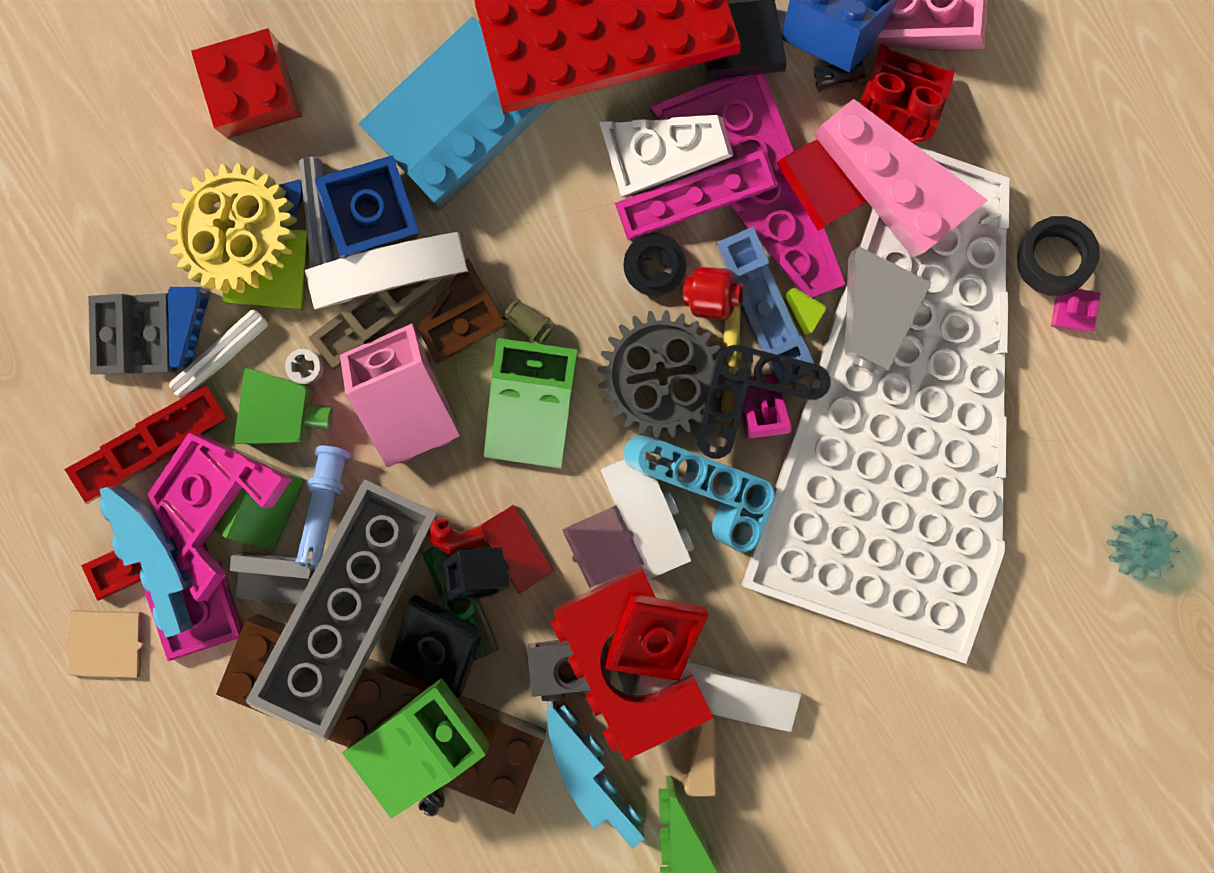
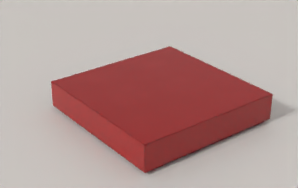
(820, 184)
(655, 637)

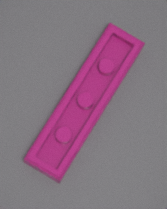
(696, 194)

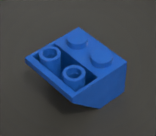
(836, 29)

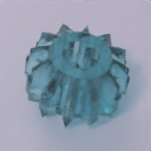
(1156, 551)

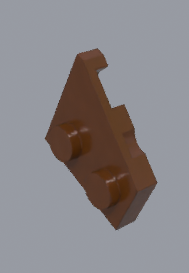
(460, 317)

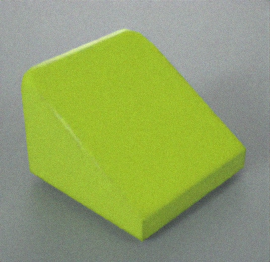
(805, 310)

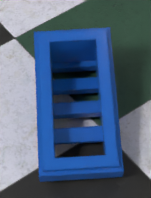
(186, 316)

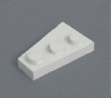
(662, 150)

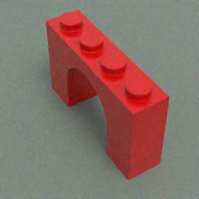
(633, 720)

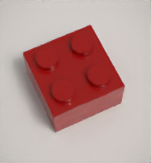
(246, 83)

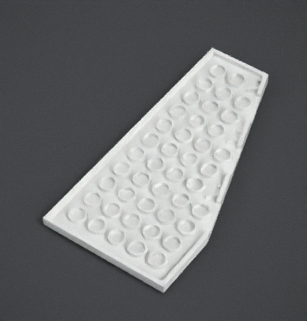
(900, 473)

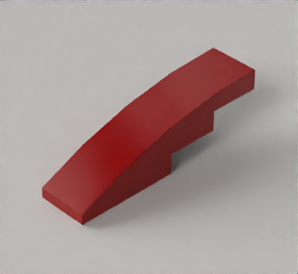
(145, 444)

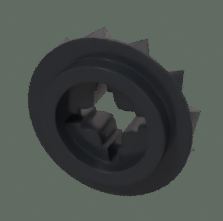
(647, 247)

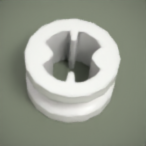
(299, 377)

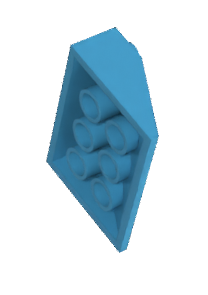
(448, 118)

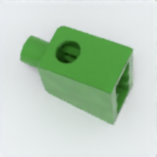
(277, 410)

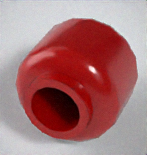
(712, 293)

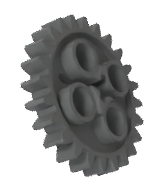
(654, 338)

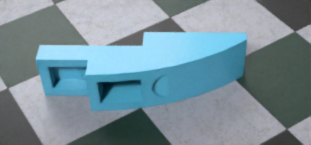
(142, 539)
(579, 763)

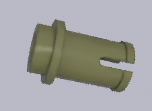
(528, 321)

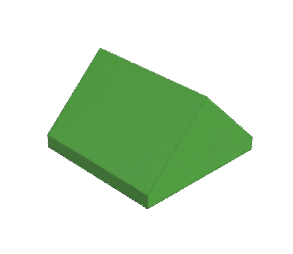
(258, 526)

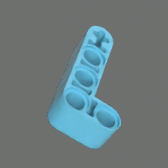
(699, 479)

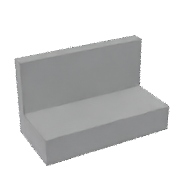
(270, 577)

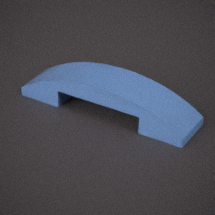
(762, 301)

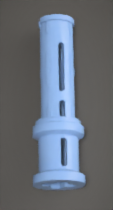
(324, 488)

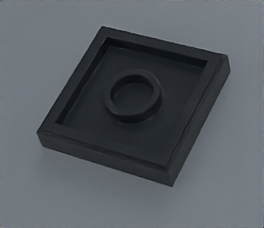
(759, 39)
(435, 645)

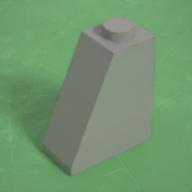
(879, 309)

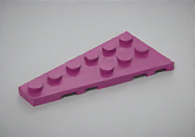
(776, 214)

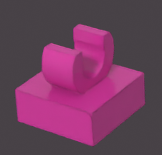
(1076, 310)

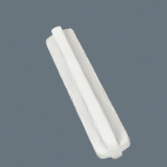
(218, 354)

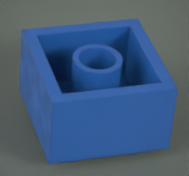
(366, 207)

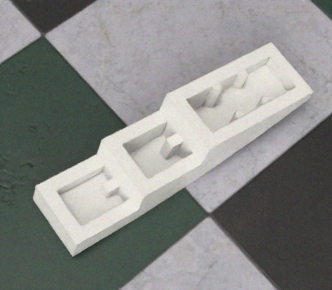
(735, 696)

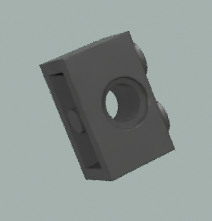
(544, 671)

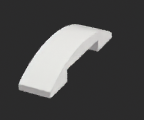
(386, 269)

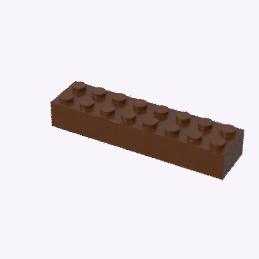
(381, 692)

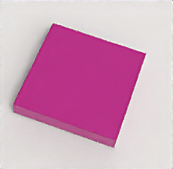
(212, 622)

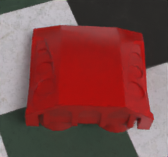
(907, 93)

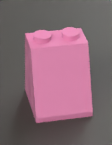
(398, 396)

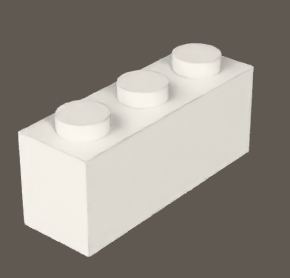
(649, 517)

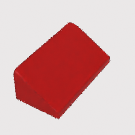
(519, 548)

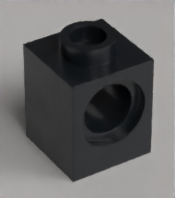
(476, 573)

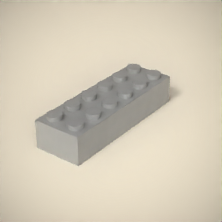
(342, 611)

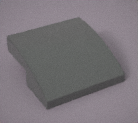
(129, 334)

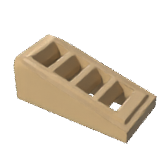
(701, 768)

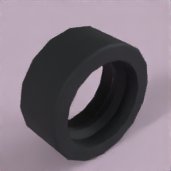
(1068, 229)

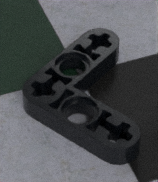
(738, 386)

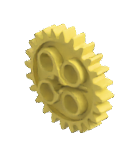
(231, 228)

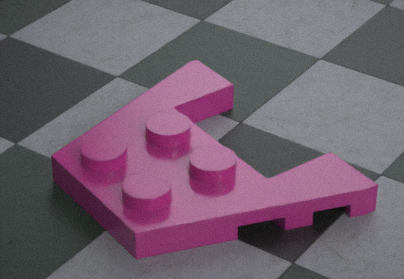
(196, 494)

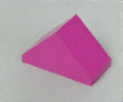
(764, 411)

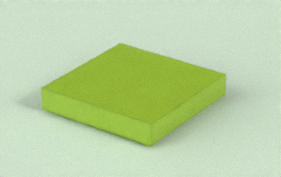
(288, 284)

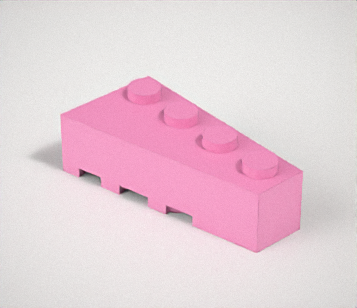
(897, 179)

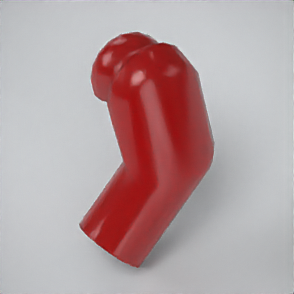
(450, 540)

